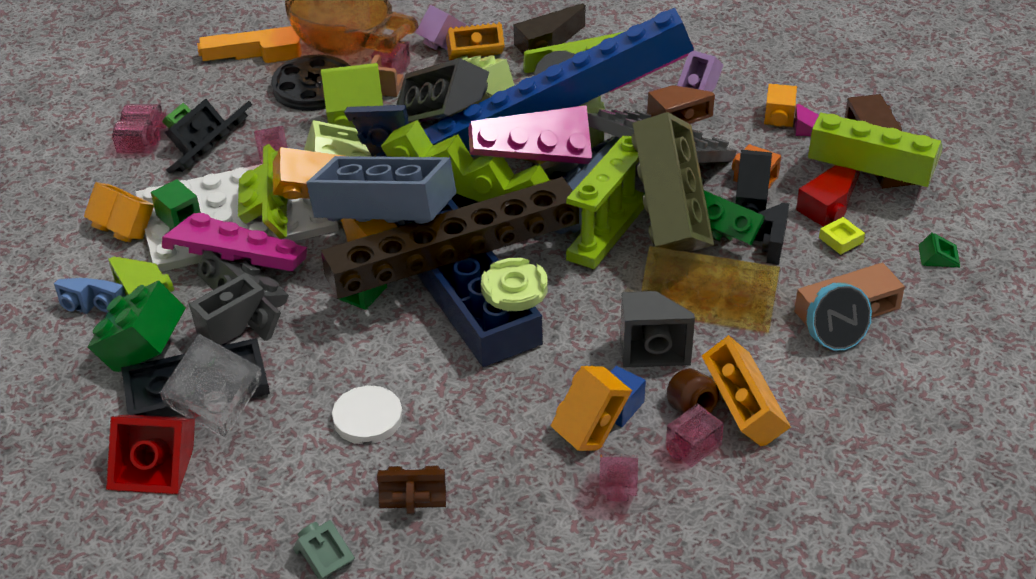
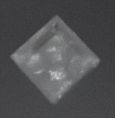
(211, 385)

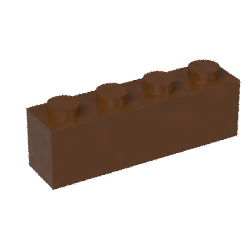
(876, 112)

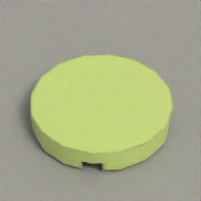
(514, 284)

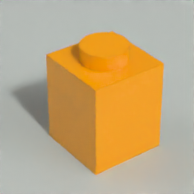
(780, 105)

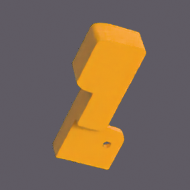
(271, 44)

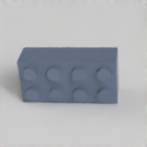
(382, 188)

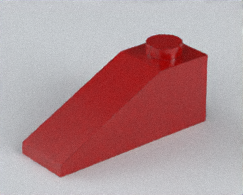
(827, 195)

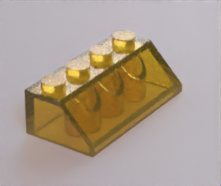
(715, 287)

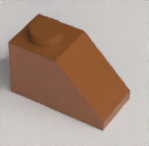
(683, 102)

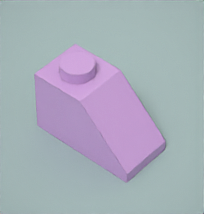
(435, 27)
(700, 71)

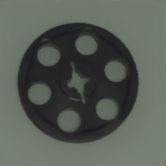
(300, 82)

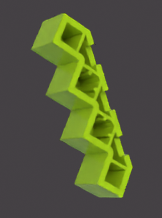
(474, 179)

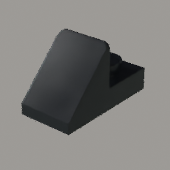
(773, 231)

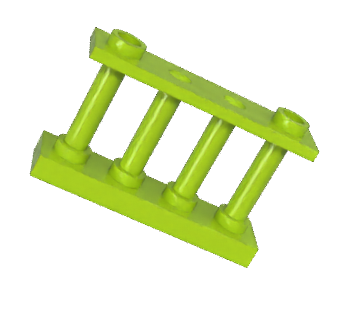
(614, 204)

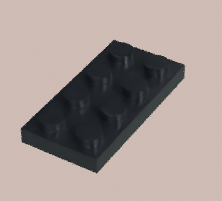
(146, 380)

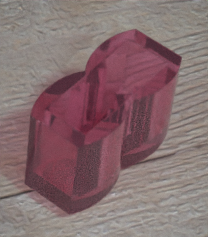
(138, 128)

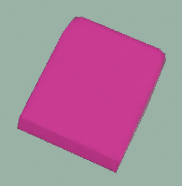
(804, 120)

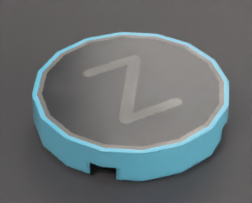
(839, 316)

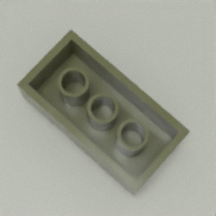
(672, 183)

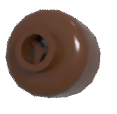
(692, 388)

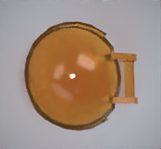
(348, 25)

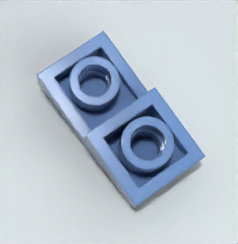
(85, 293)

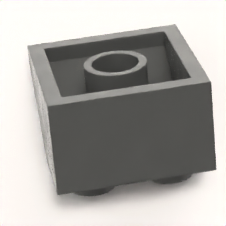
(655, 331)

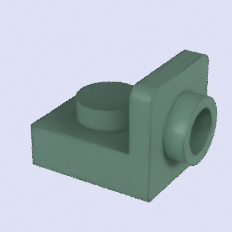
(323, 549)

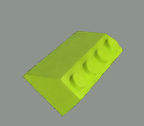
(874, 149)

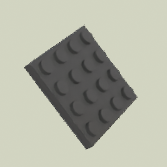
(620, 124)

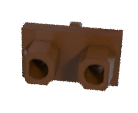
(412, 488)

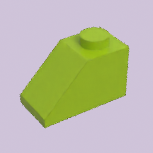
(135, 273)

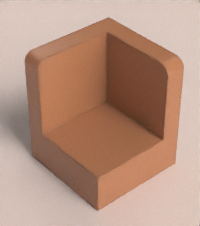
(389, 79)

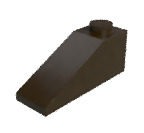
(549, 28)

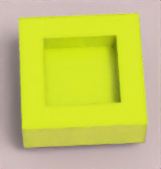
(841, 235)

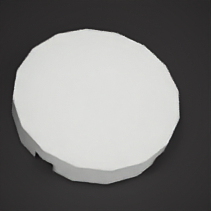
(367, 414)

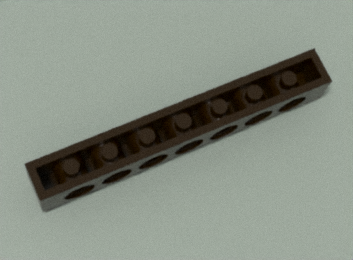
(448, 238)

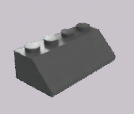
(442, 89)

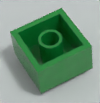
(136, 326)

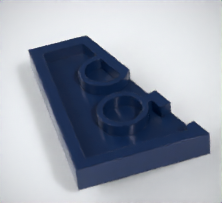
(376, 124)

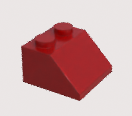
(149, 453)

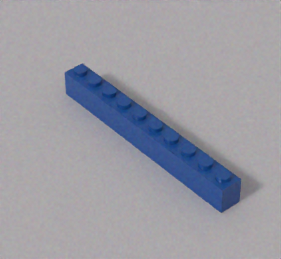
(580, 77)

